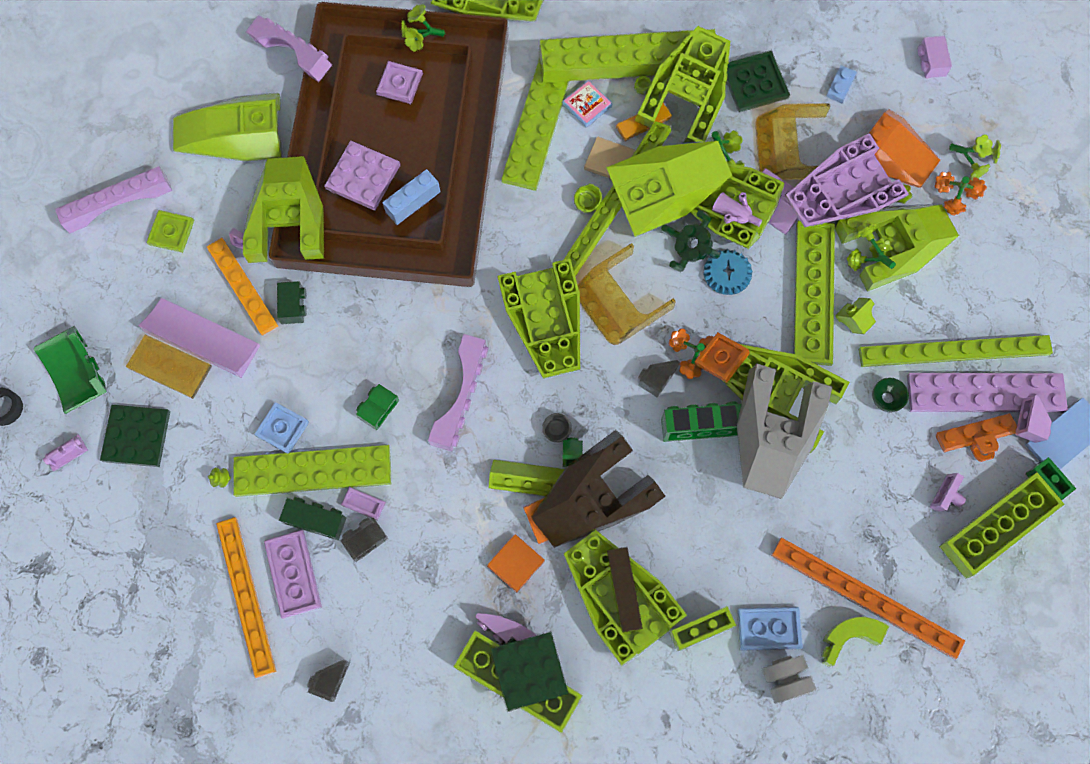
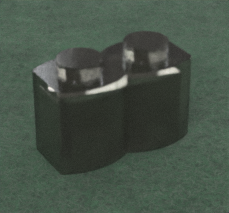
(363, 539)

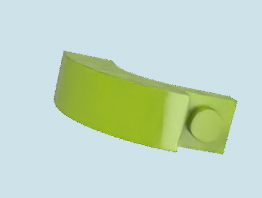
(859, 627)

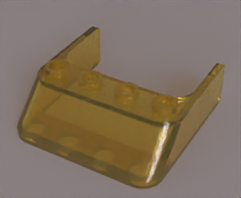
(779, 142)
(610, 306)

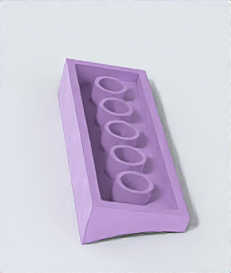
(200, 337)

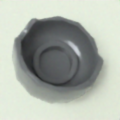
(557, 427)

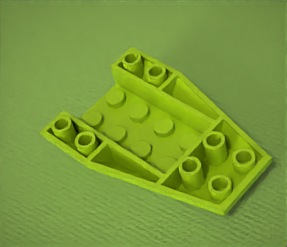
(509, 9)
(231, 129)
(761, 194)
(546, 315)
(593, 577)

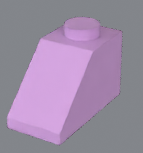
(1033, 420)

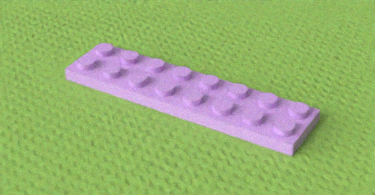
(984, 391)

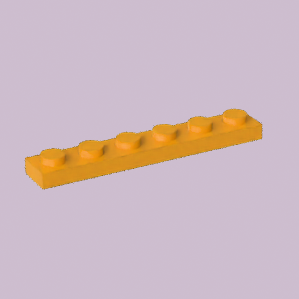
(242, 286)

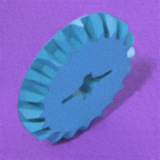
(718, 279)

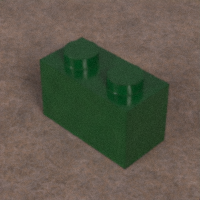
(291, 302)

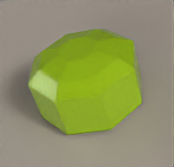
(642, 84)

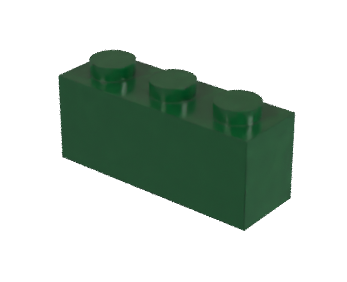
(313, 518)

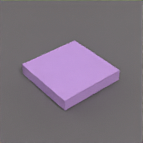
(399, 82)

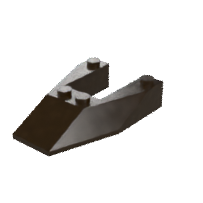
(585, 503)

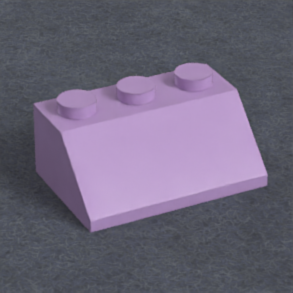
(784, 215)

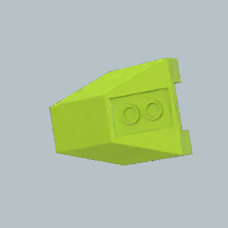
(667, 182)

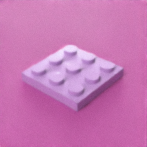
(362, 175)

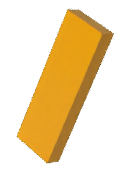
(631, 128)

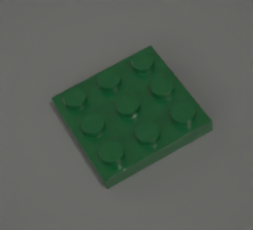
(756, 81)
(135, 435)
(529, 671)

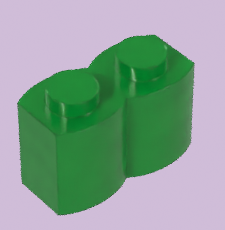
(377, 406)

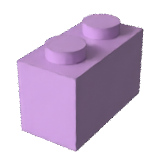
(934, 57)

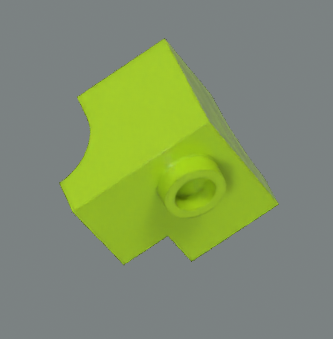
(857, 315)

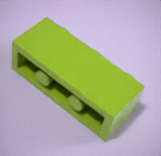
(702, 628)

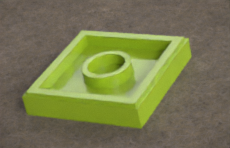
(170, 231)

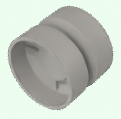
(790, 684)

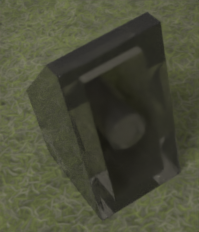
(657, 376)
(328, 681)

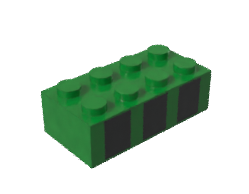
(700, 422)

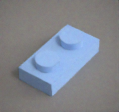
(841, 84)

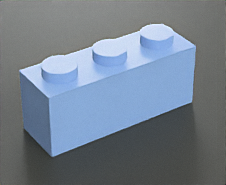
(411, 197)

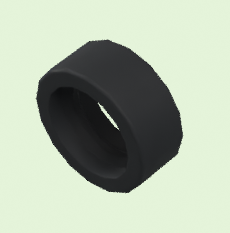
(16, 407)

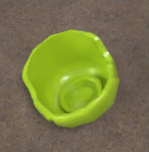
(587, 198)

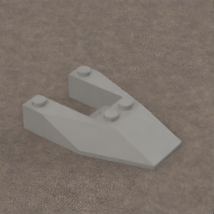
(773, 445)

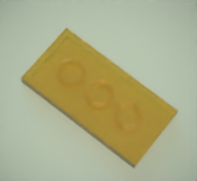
(169, 366)

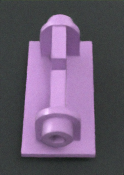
(65, 453)

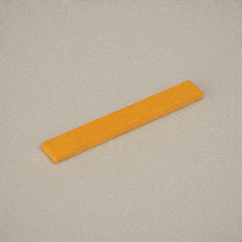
(246, 597)

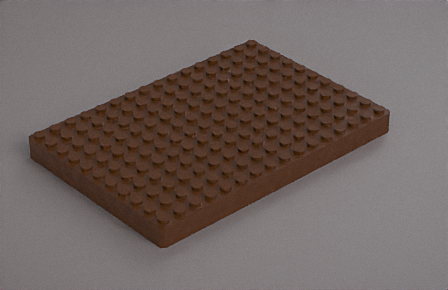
(442, 130)

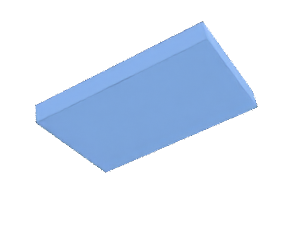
(769, 628)

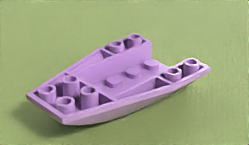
(845, 186)

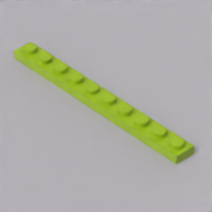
(610, 205)
(955, 351)

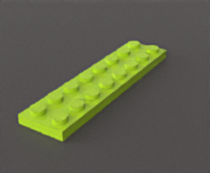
(534, 132)
(814, 293)
(312, 470)

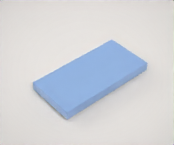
(1068, 436)

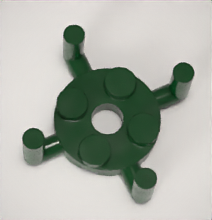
(684, 240)

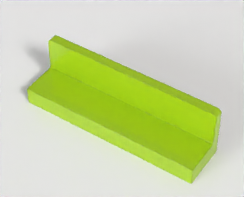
(523, 477)

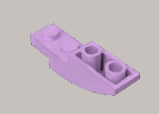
(503, 628)

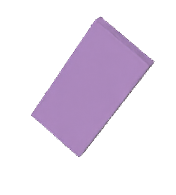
(292, 574)

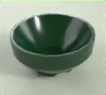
(896, 389)

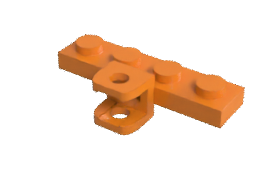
(979, 435)

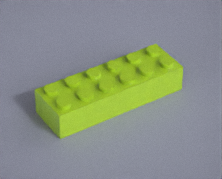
(1001, 525)
(479, 665)

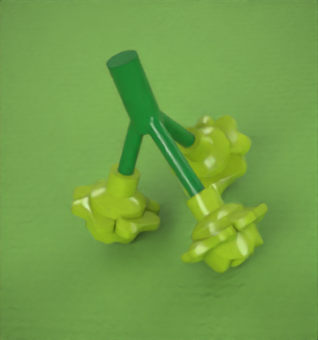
(880, 249)

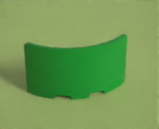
(71, 369)

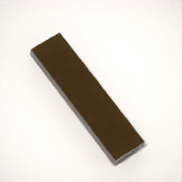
(624, 589)

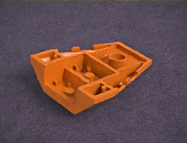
(902, 150)

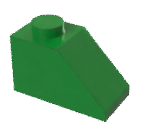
(571, 450)

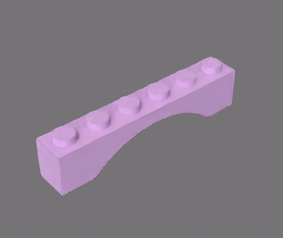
(269, 35)
(82, 211)
(446, 429)

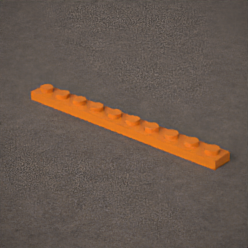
(868, 598)

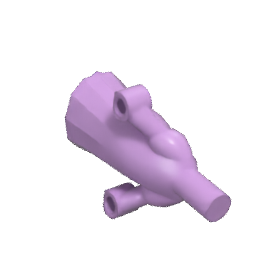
(735, 211)

